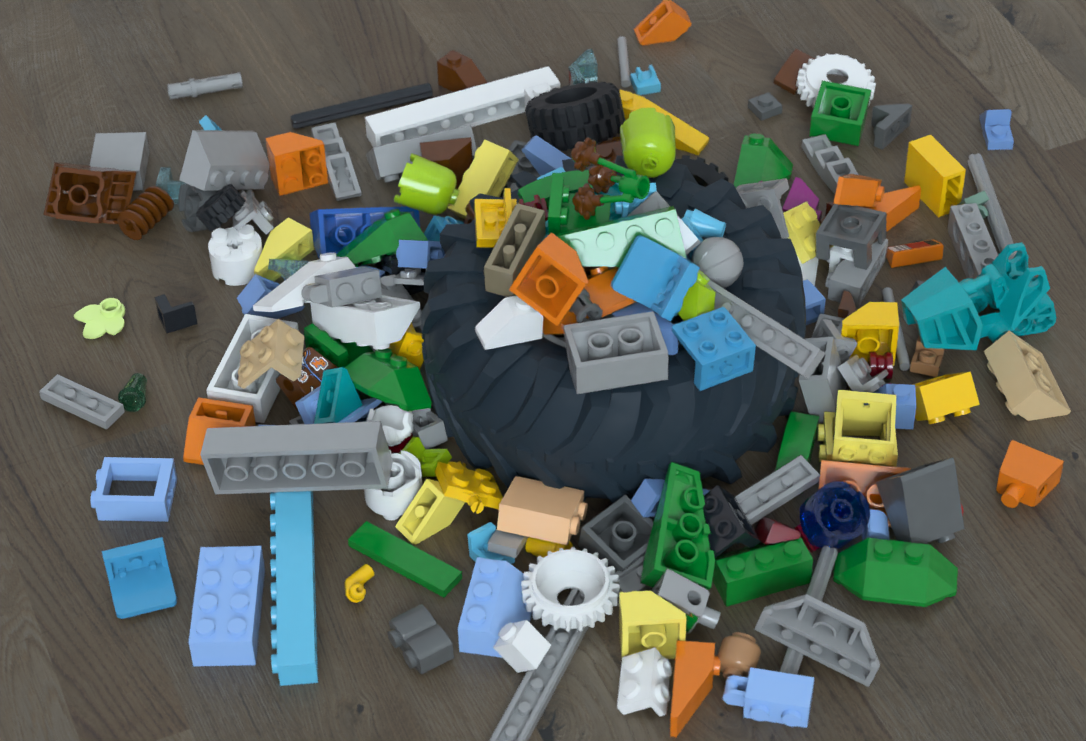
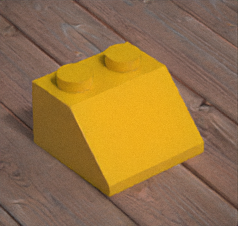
(873, 328)
(945, 395)

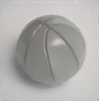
(719, 260)

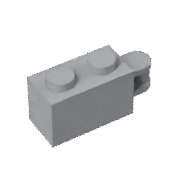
(344, 287)

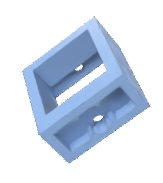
(135, 507)

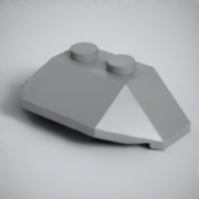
(822, 635)

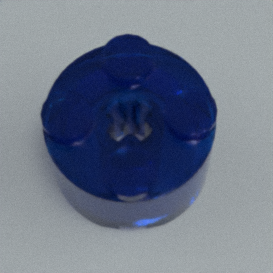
(834, 515)

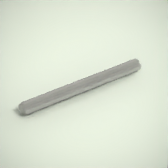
(995, 217)
(816, 589)

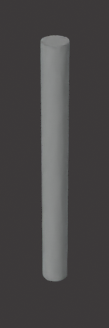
(901, 350)

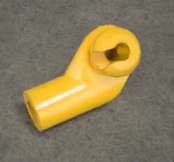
(355, 583)

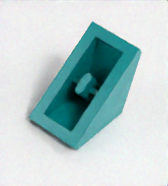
(336, 397)

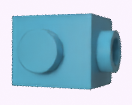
(478, 544)

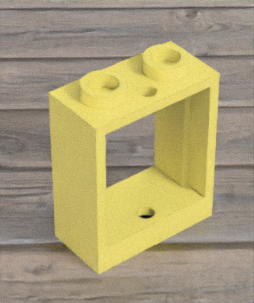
(881, 410)
(850, 427)

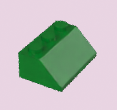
(761, 570)

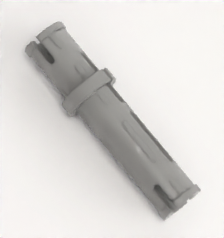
(206, 85)

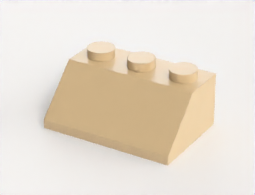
(1025, 379)

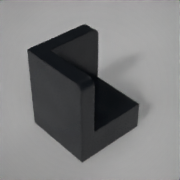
(175, 317)

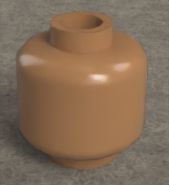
(738, 654)

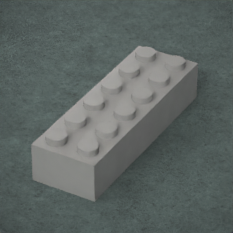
(297, 457)

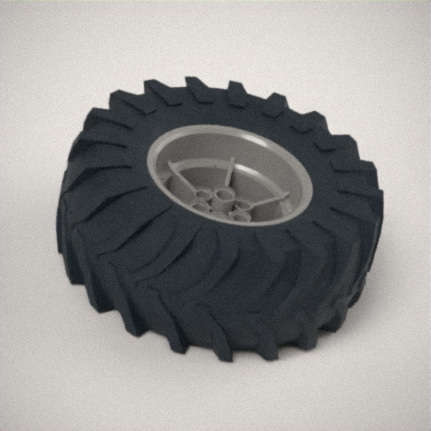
(519, 402)

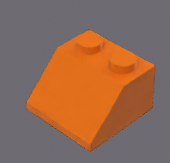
(551, 279)

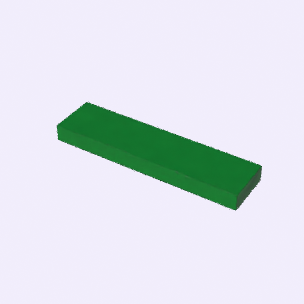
(405, 559)

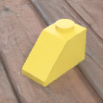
(428, 513)

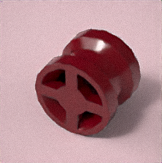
(881, 362)

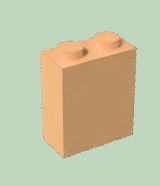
(541, 511)

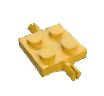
(473, 487)

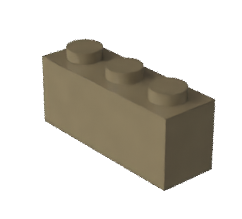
(513, 249)

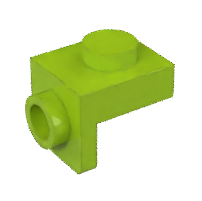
(427, 457)

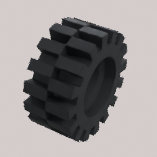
(220, 207)

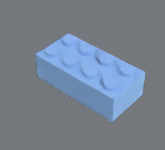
(227, 606)

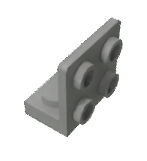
(769, 195)

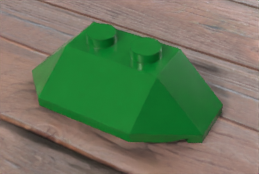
(390, 379)
(896, 572)

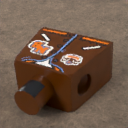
(311, 376)

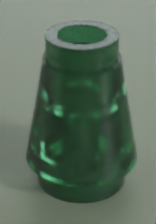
(133, 393)

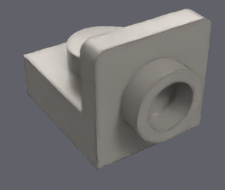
(844, 345)

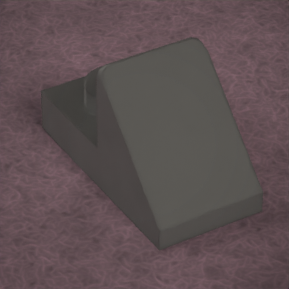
(889, 122)

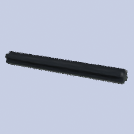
(361, 106)

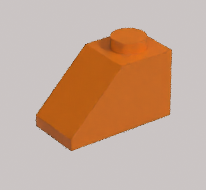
(663, 24)

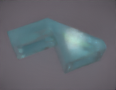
(583, 69)

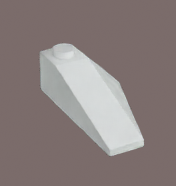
(288, 293)

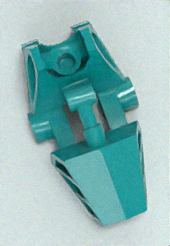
(949, 309)

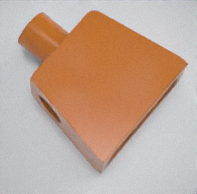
(1027, 475)

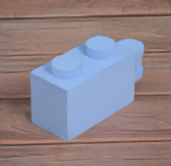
(771, 696)

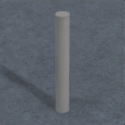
(623, 62)

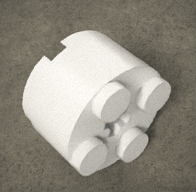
(234, 254)
(402, 488)

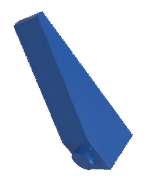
(338, 227)

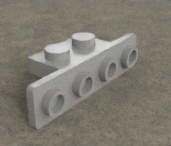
(252, 209)

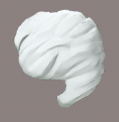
(395, 422)

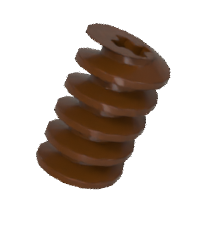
(145, 212)

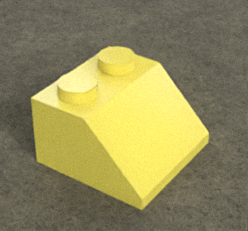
(649, 623)

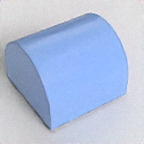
(877, 526)

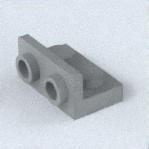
(857, 375)

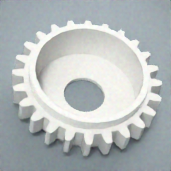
(815, 72)
(570, 570)

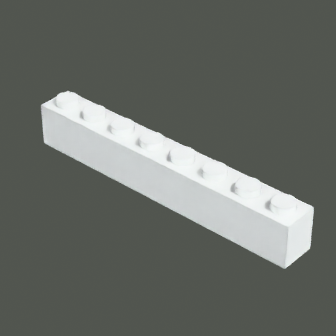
(457, 109)

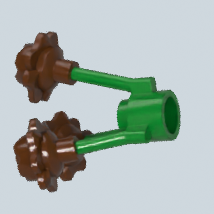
(601, 178)

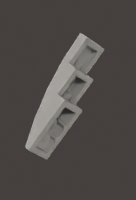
(827, 160)
(338, 162)

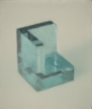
(166, 183)

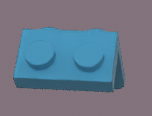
(655, 277)
(139, 578)

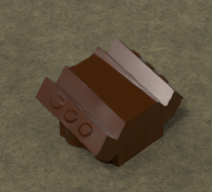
(88, 193)

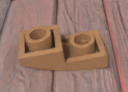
(926, 360)

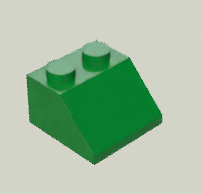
(840, 112)

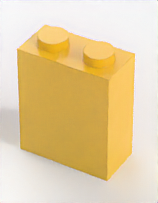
(936, 173)

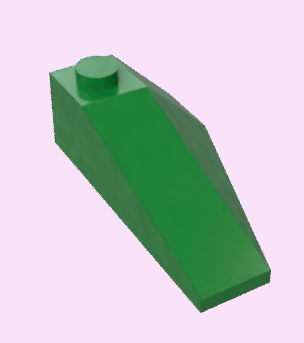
(760, 161)
(382, 238)
(680, 531)

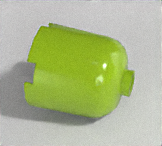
(648, 142)
(427, 186)

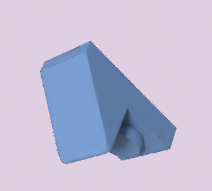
(997, 129)

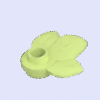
(102, 318)

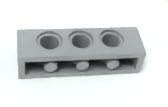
(970, 239)

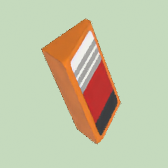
(914, 253)

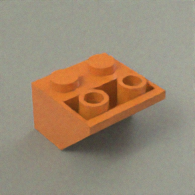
(296, 162)
(213, 414)

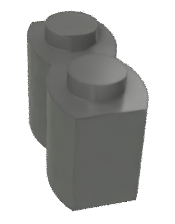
(420, 639)

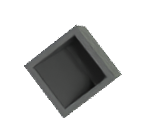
(923, 502)

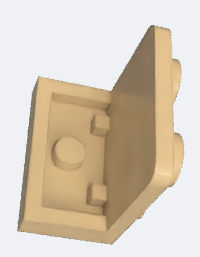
(275, 348)

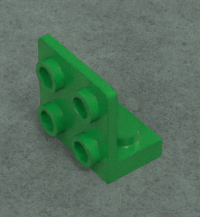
(562, 210)
(333, 349)

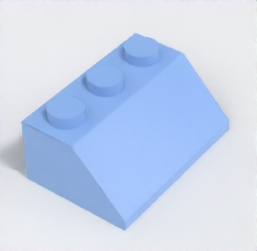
(490, 604)

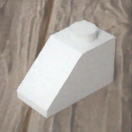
(510, 324)

